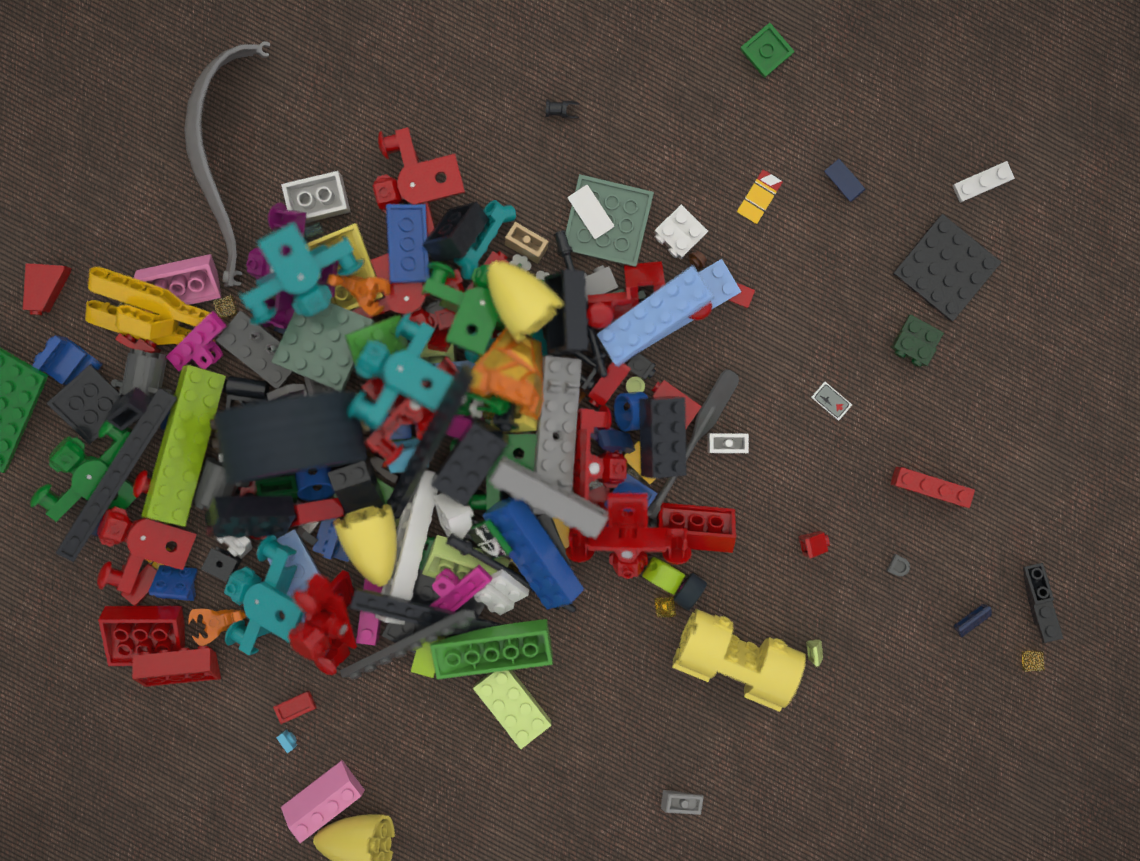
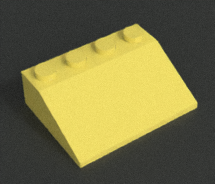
(342, 296)

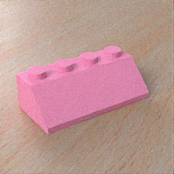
(189, 279)
(321, 801)

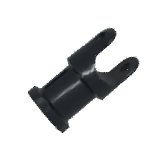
(559, 108)

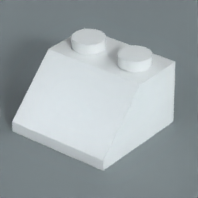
(453, 516)

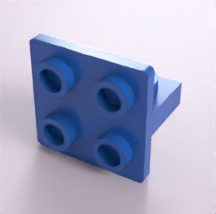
(328, 542)
(174, 583)

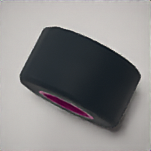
(690, 591)

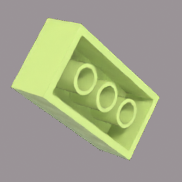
(513, 706)

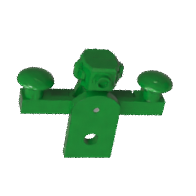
(472, 307)
(524, 441)
(87, 472)

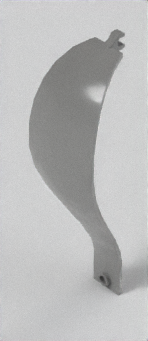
(196, 152)

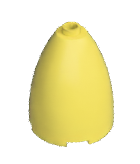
(521, 299)
(370, 542)
(357, 838)

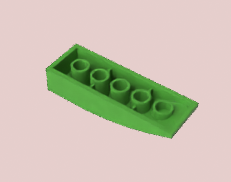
(493, 650)

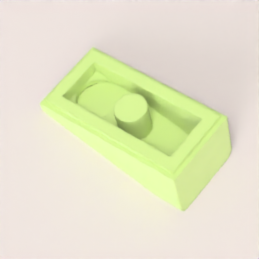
(814, 651)

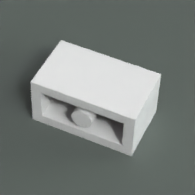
(727, 443)

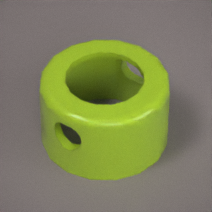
(663, 575)

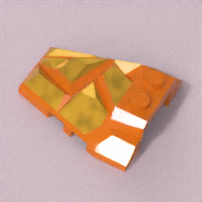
(512, 373)

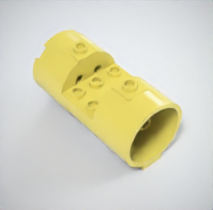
(768, 671)

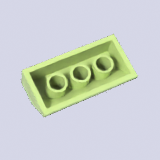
(446, 557)

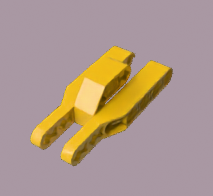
(136, 322)

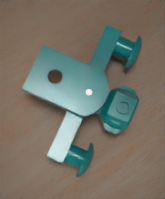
(297, 273)
(399, 374)
(263, 599)

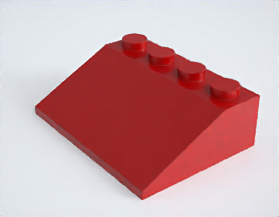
(140, 629)

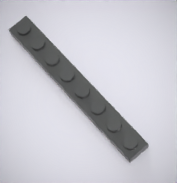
(412, 643)

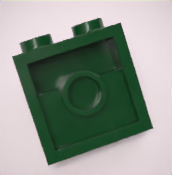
(917, 341)

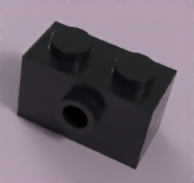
(128, 408)

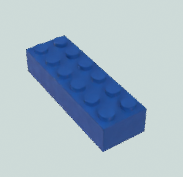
(534, 553)

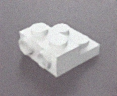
(680, 232)
(237, 546)
(501, 593)

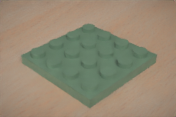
(627, 210)
(318, 345)

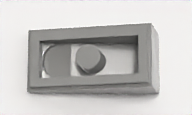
(681, 802)

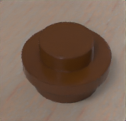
(697, 259)

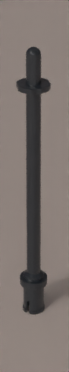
(564, 251)
(466, 548)

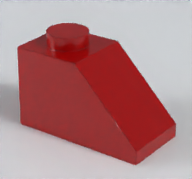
(814, 544)

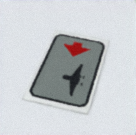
(831, 401)

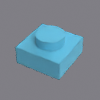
(287, 740)

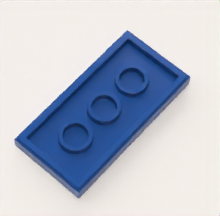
(405, 238)

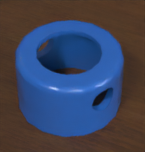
(628, 419)
(306, 482)

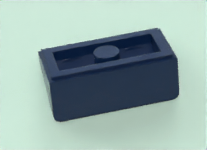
(973, 619)

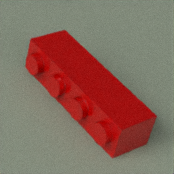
(932, 487)

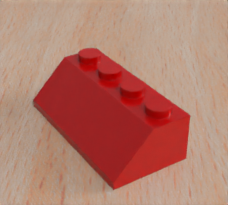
(706, 526)
(175, 666)

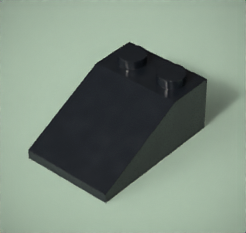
(356, 486)

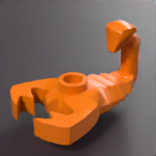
(363, 289)
(215, 622)

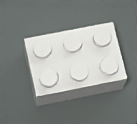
(317, 196)

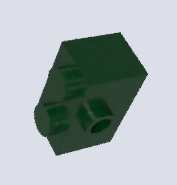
(277, 487)

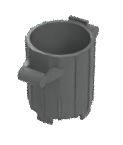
(142, 371)
(213, 484)

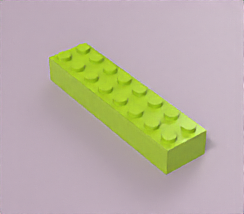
(183, 446)

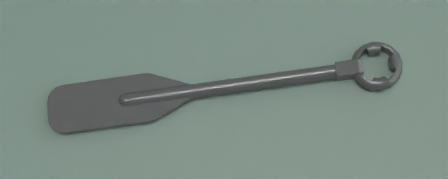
(704, 422)

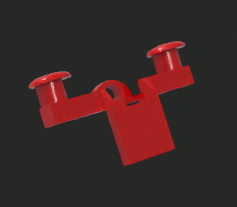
(611, 306)

